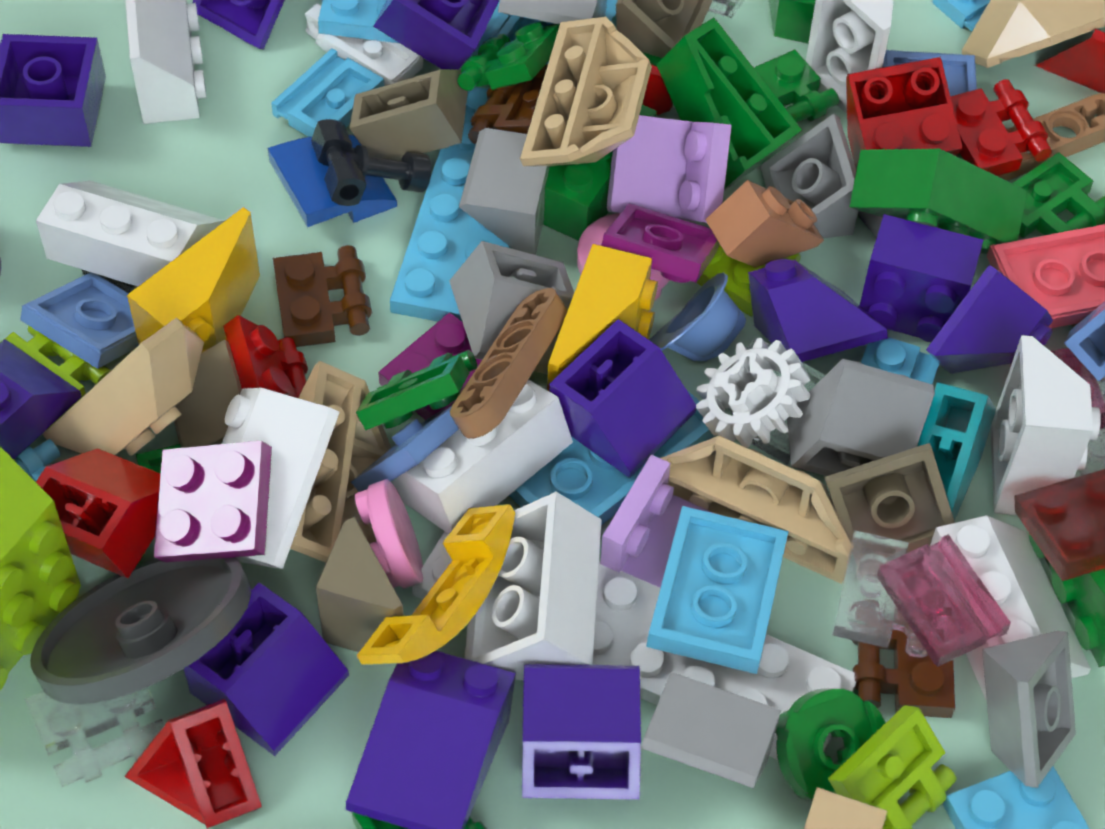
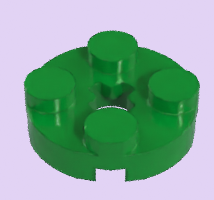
(803, 733)

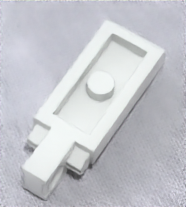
(383, 58)

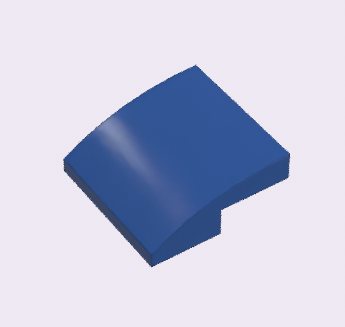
(305, 183)

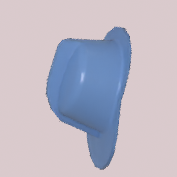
(705, 323)

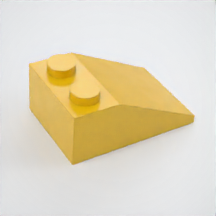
(201, 285)
(609, 289)

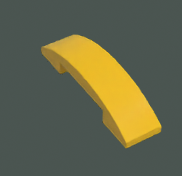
(477, 554)

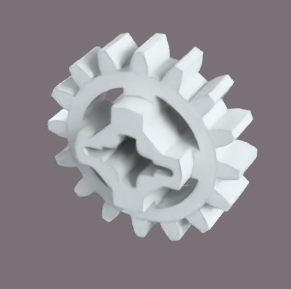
(753, 392)

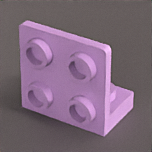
(671, 168)
(644, 525)

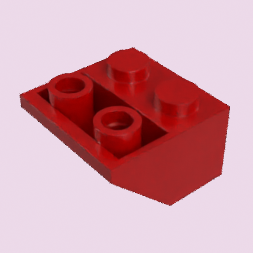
(901, 109)
(104, 507)

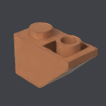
(763, 225)

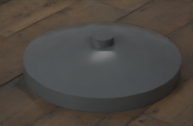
(139, 628)

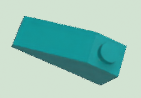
(958, 434)

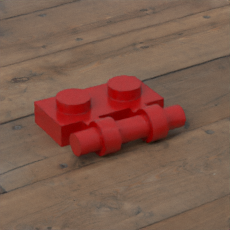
(984, 135)
(264, 360)

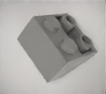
(493, 286)
(857, 418)

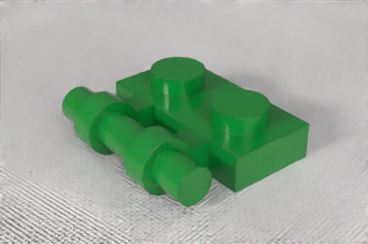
(507, 61)
(797, 83)
(1051, 190)
(410, 391)

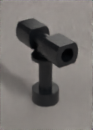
(351, 165)

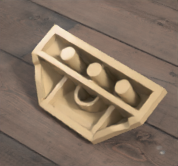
(1026, 26)
(587, 95)
(134, 395)
(345, 458)
(764, 492)

